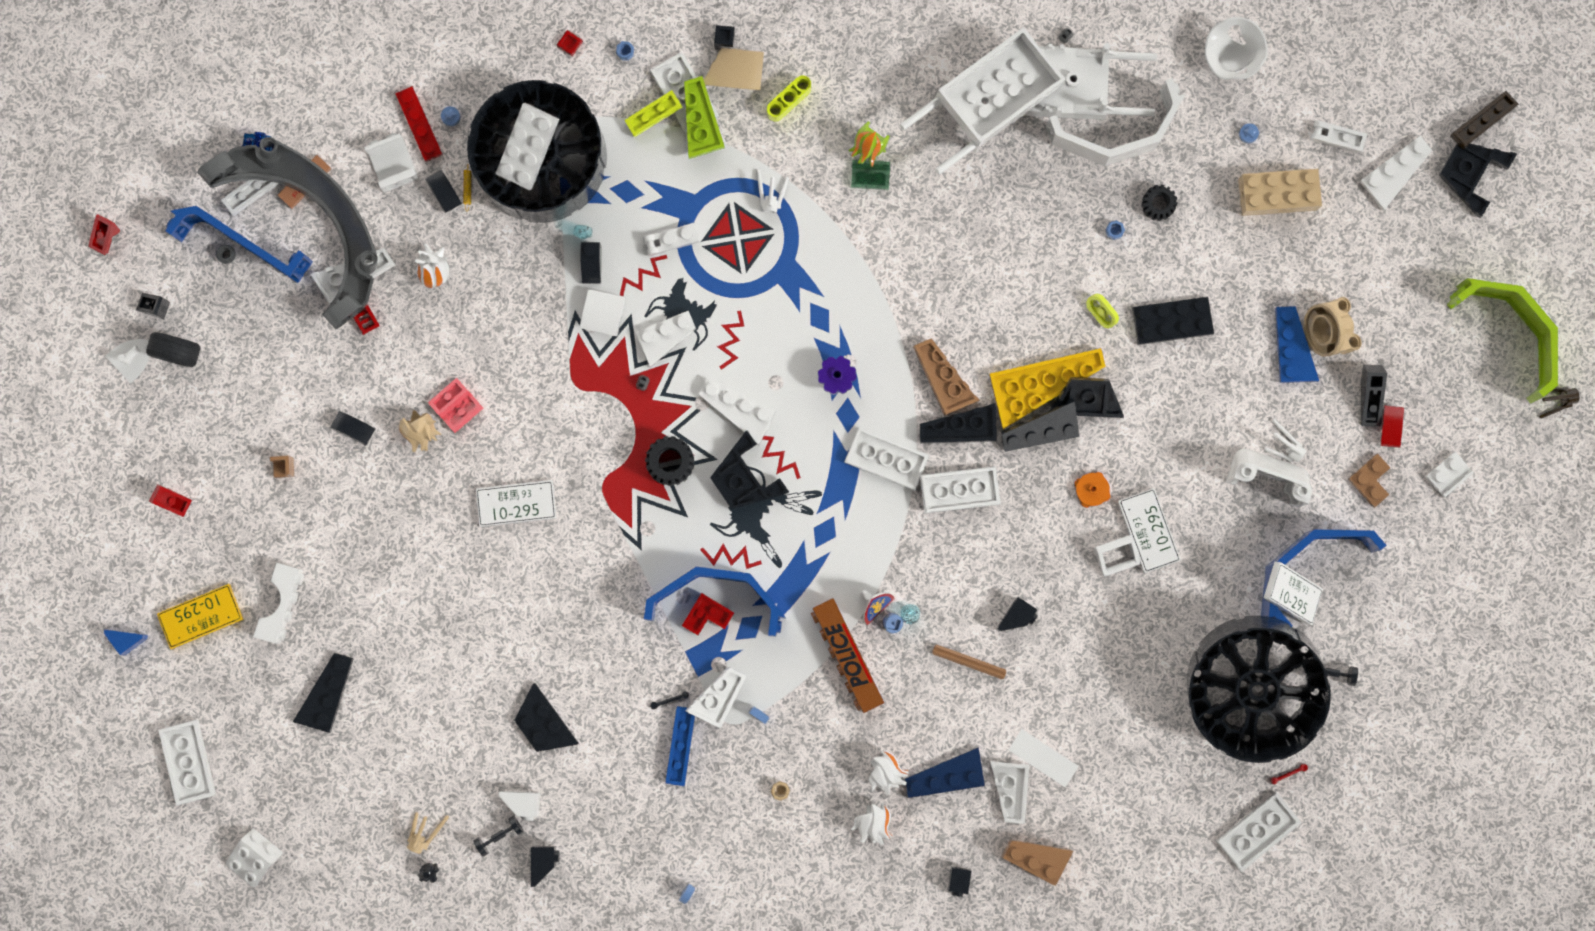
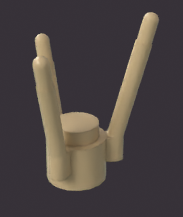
(417, 841)

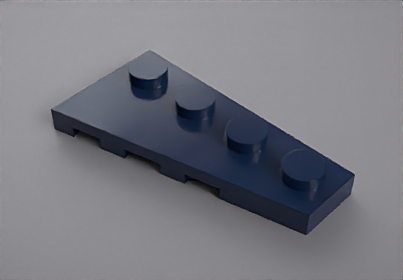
(951, 775)

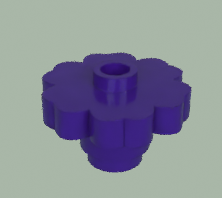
(841, 384)

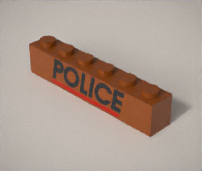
(848, 656)

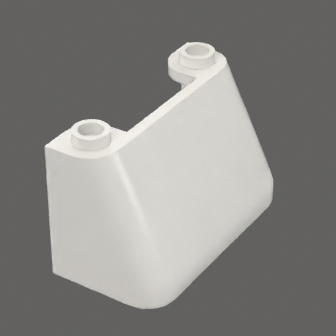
(1248, 463)

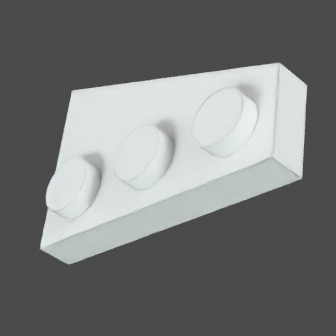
(1012, 789)

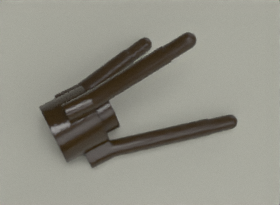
(1566, 396)

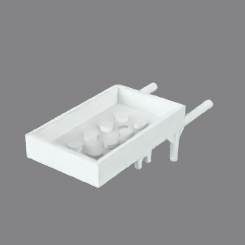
(1008, 79)
(1089, 93)

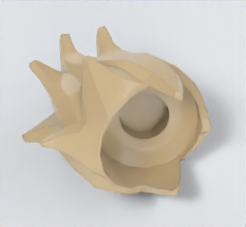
(418, 430)

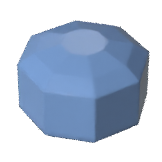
(625, 50)
(1115, 230)

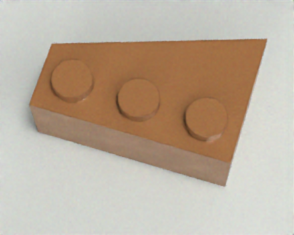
(1041, 860)

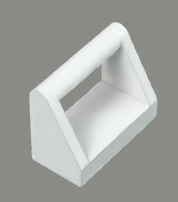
(1113, 545)

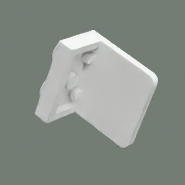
(253, 857)

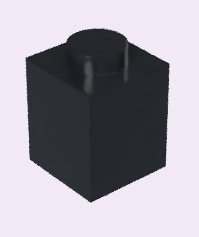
(959, 881)

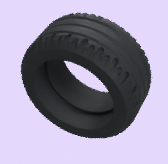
(173, 349)

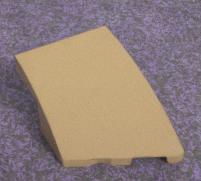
(736, 69)

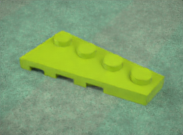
(702, 127)

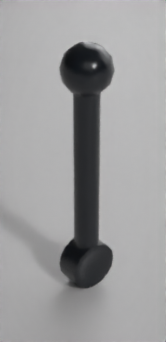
(654, 705)

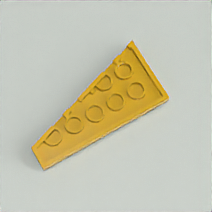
(1033, 385)

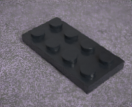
(1173, 320)

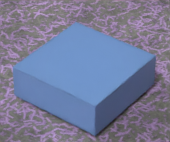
(759, 714)

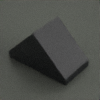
(153, 305)

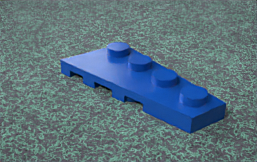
(1293, 350)

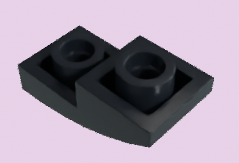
(443, 191)
(352, 428)

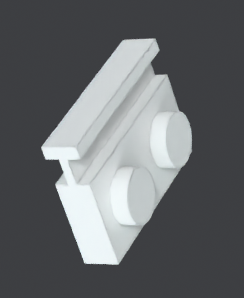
(1449, 474)

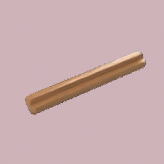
(969, 661)

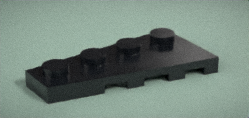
(963, 427)
(325, 697)

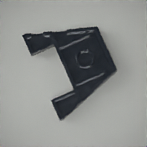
(1466, 168)
(737, 481)

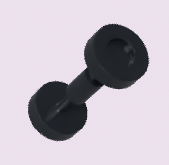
(1352, 674)
(481, 847)

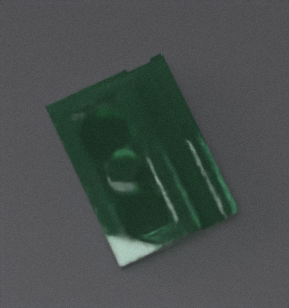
(870, 177)

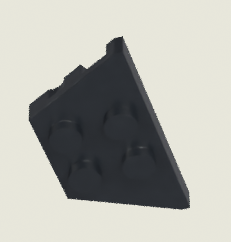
(1092, 397)
(542, 723)

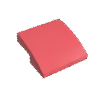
(455, 405)

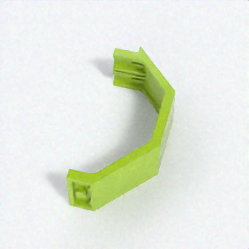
(1532, 316)

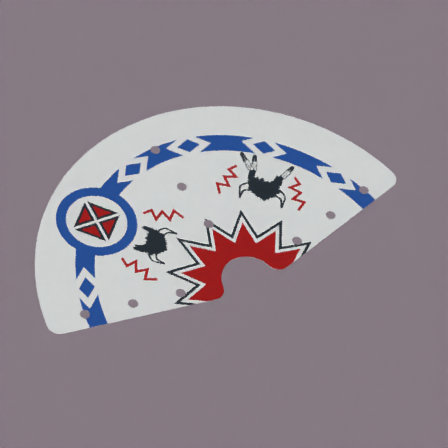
(764, 303)

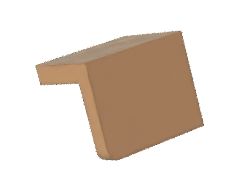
(283, 466)

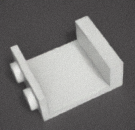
(391, 162)

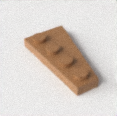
(944, 380)

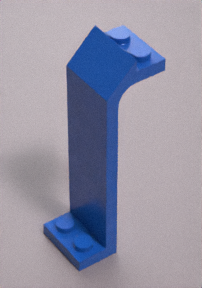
(187, 217)

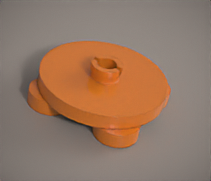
(1092, 489)

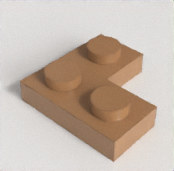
(1366, 480)

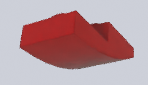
(1392, 426)

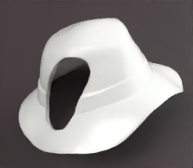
(1230, 57)

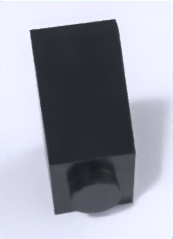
(591, 262)
(1018, 615)
(542, 862)

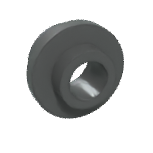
(220, 254)

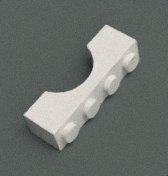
(287, 581)

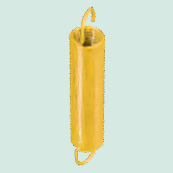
(467, 185)

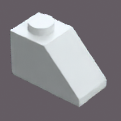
(522, 803)

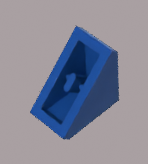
(124, 641)

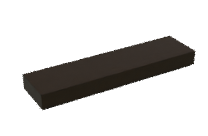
(1484, 120)

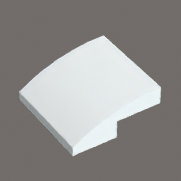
(602, 312)

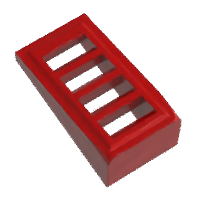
(369, 328)

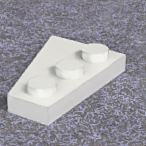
(664, 336)
(718, 698)

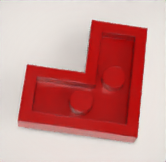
(705, 610)

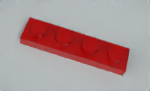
(419, 124)

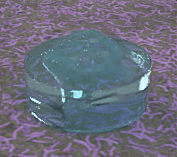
(583, 231)
(910, 614)

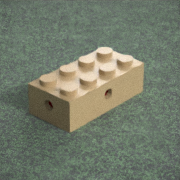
(1280, 192)

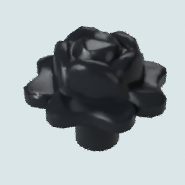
(428, 872)

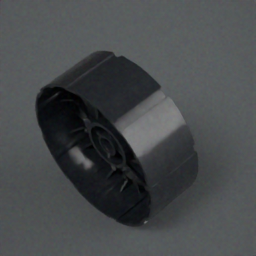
(505, 107)
(1273, 742)

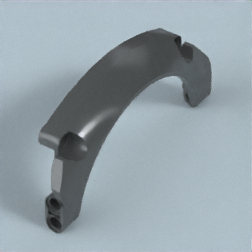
(298, 172)

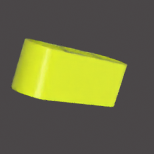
(792, 90)

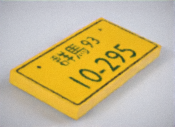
(200, 616)

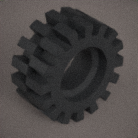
(1165, 193)

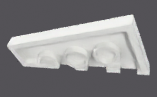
(1392, 175)
(331, 278)

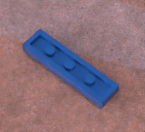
(680, 747)

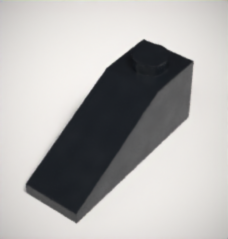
(1372, 394)

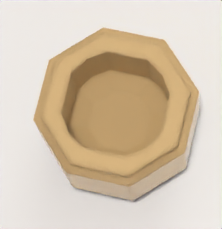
(780, 791)

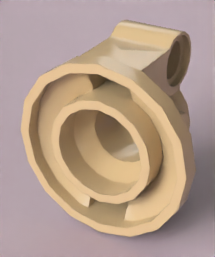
(1331, 328)

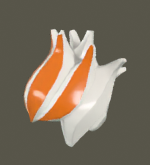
(432, 267)
(886, 772)
(874, 824)

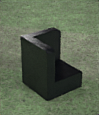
(724, 36)

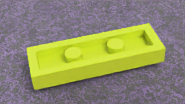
(653, 113)

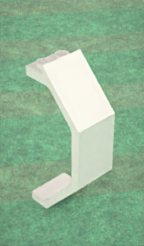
(1109, 156)

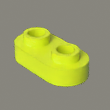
(1102, 311)

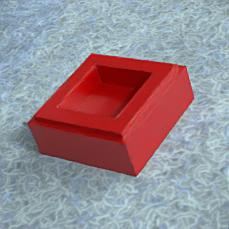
(569, 43)

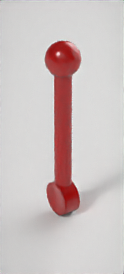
(1303, 767)

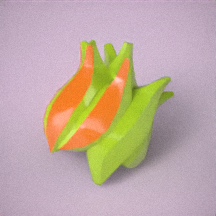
(868, 144)

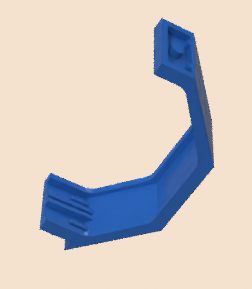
(1367, 537)
(651, 603)

